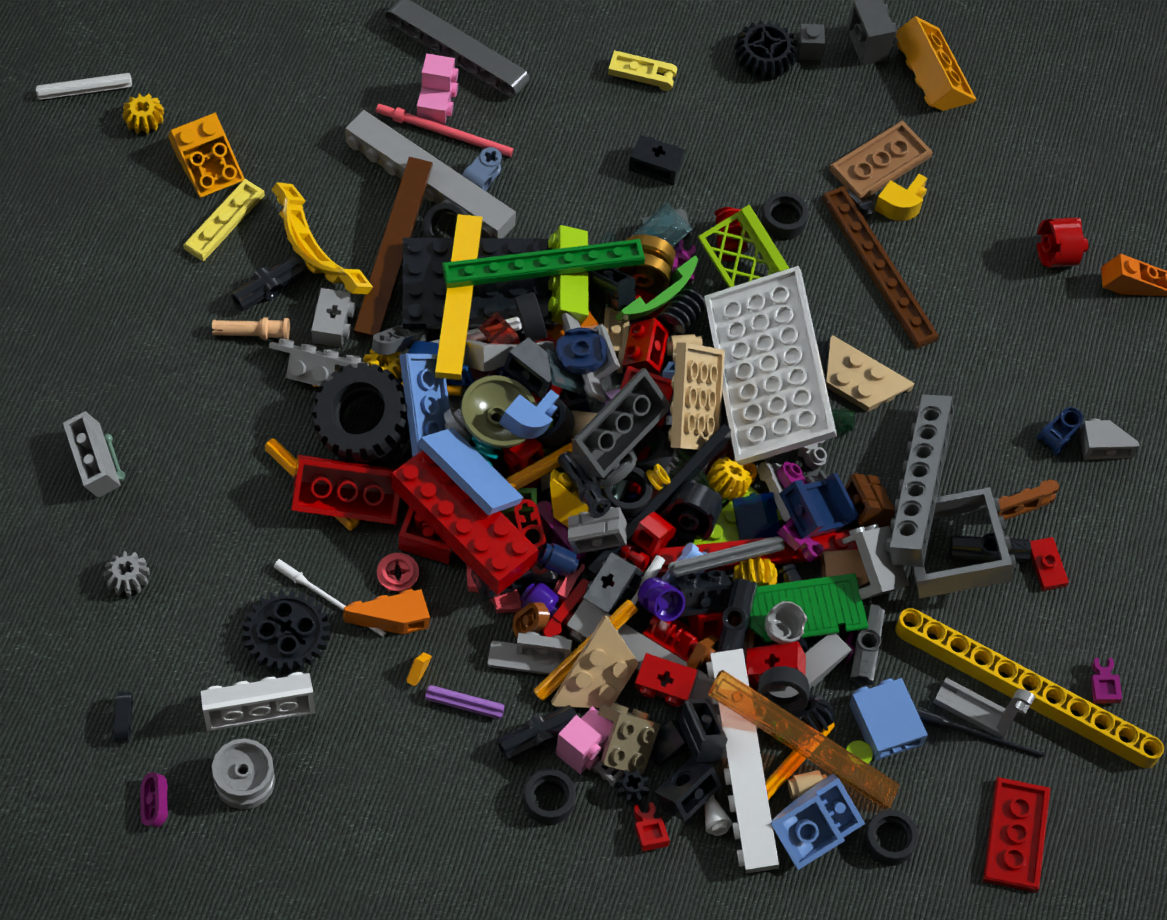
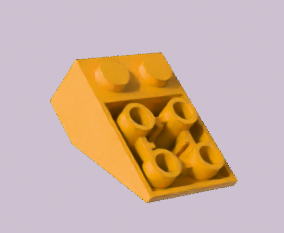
(206, 155)

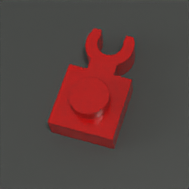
(650, 831)

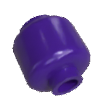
(542, 594)

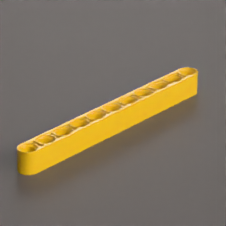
(1041, 688)

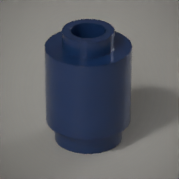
(558, 559)

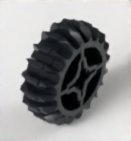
(766, 49)

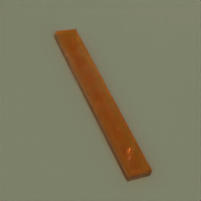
(804, 739)

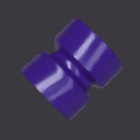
(661, 599)

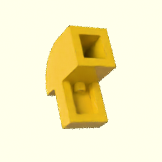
(902, 203)

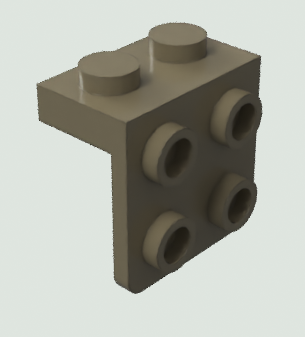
(629, 738)

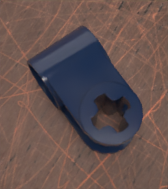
(1058, 432)

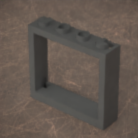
(975, 575)

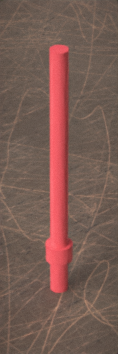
(400, 115)

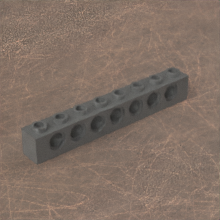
(921, 481)

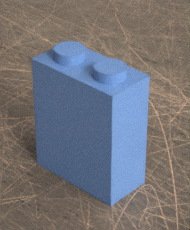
(887, 718)

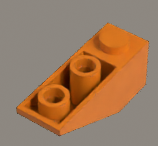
(1133, 277)
(395, 613)

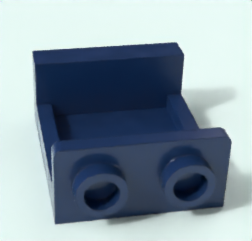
(819, 506)

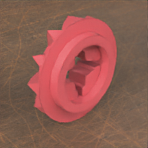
(406, 565)

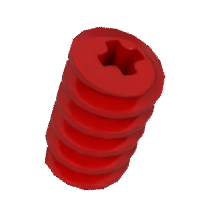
(734, 228)

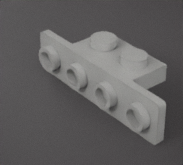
(311, 365)
(592, 380)
(530, 654)

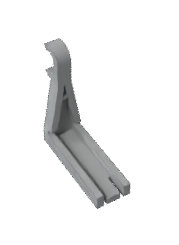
(492, 356)
(980, 710)

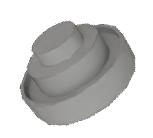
(454, 420)

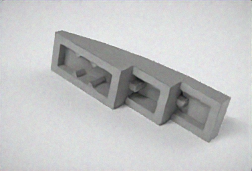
(819, 663)

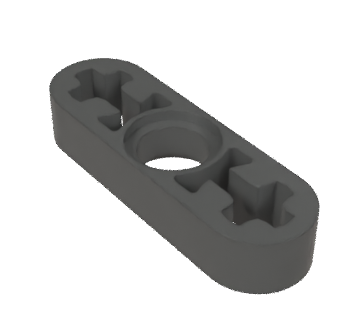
(397, 339)

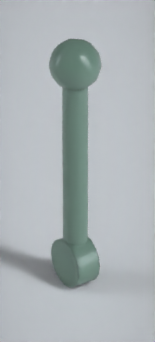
(121, 475)

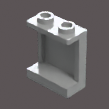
(877, 562)

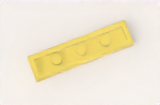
(224, 220)

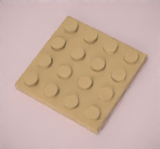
(696, 395)

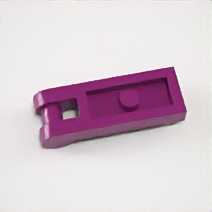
(556, 530)

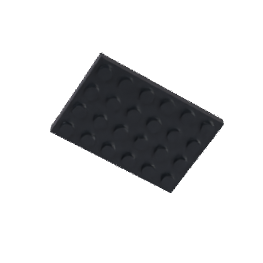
(426, 289)

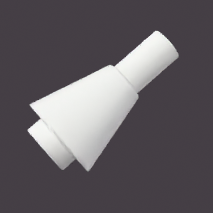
(715, 818)

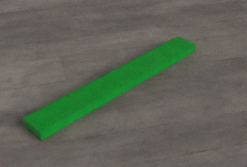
(543, 263)

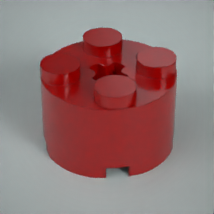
(1061, 242)

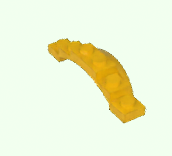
(307, 247)

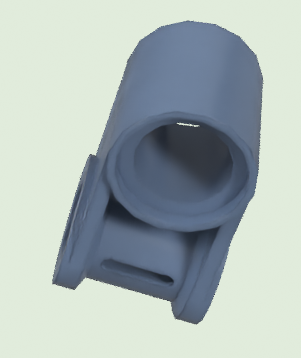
(484, 168)

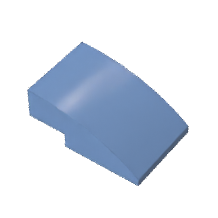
(817, 821)

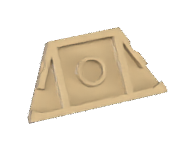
(861, 377)
(598, 671)

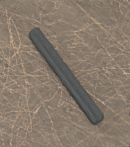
(726, 556)

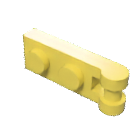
(642, 70)

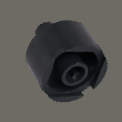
(693, 511)

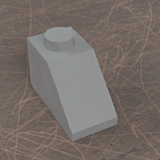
(1106, 441)

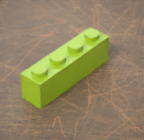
(570, 289)

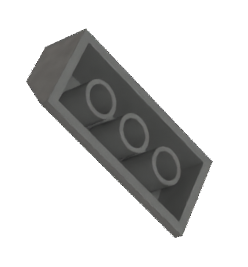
(620, 425)

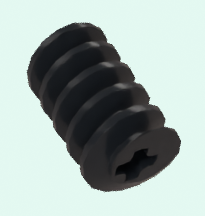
(682, 311)

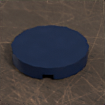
(581, 350)

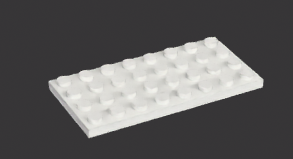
(771, 366)

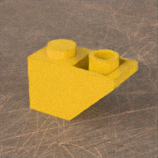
(564, 497)

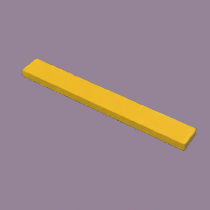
(458, 302)

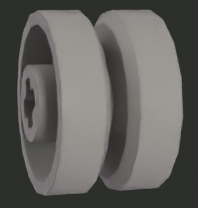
(243, 773)

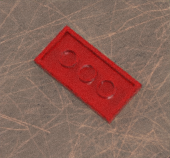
(1016, 834)

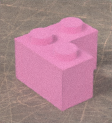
(438, 88)
(583, 740)

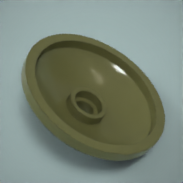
(488, 399)

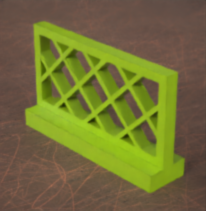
(756, 235)

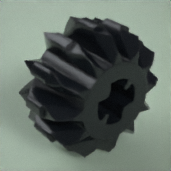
(817, 713)

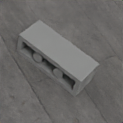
(91, 454)

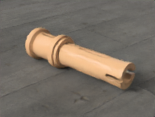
(263, 328)

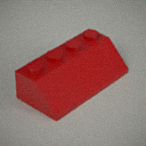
(344, 490)

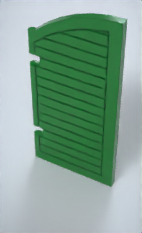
(824, 601)

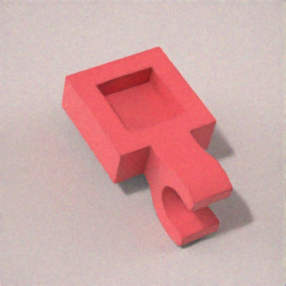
(564, 587)

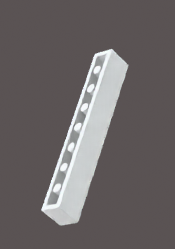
(745, 774)

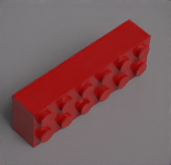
(481, 540)

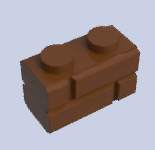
(870, 500)

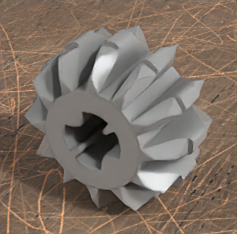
(126, 573)

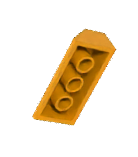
(933, 65)

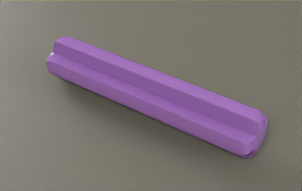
(464, 702)

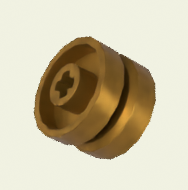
(659, 260)

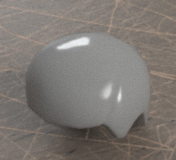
(785, 622)

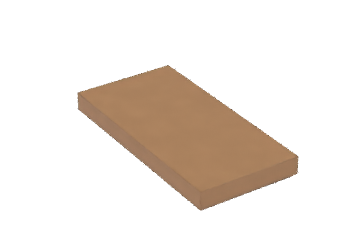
(881, 160)

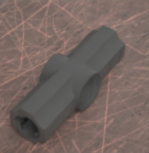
(865, 658)

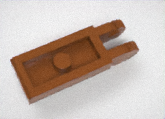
(1028, 499)

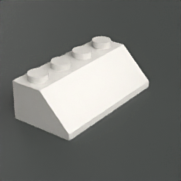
(258, 701)

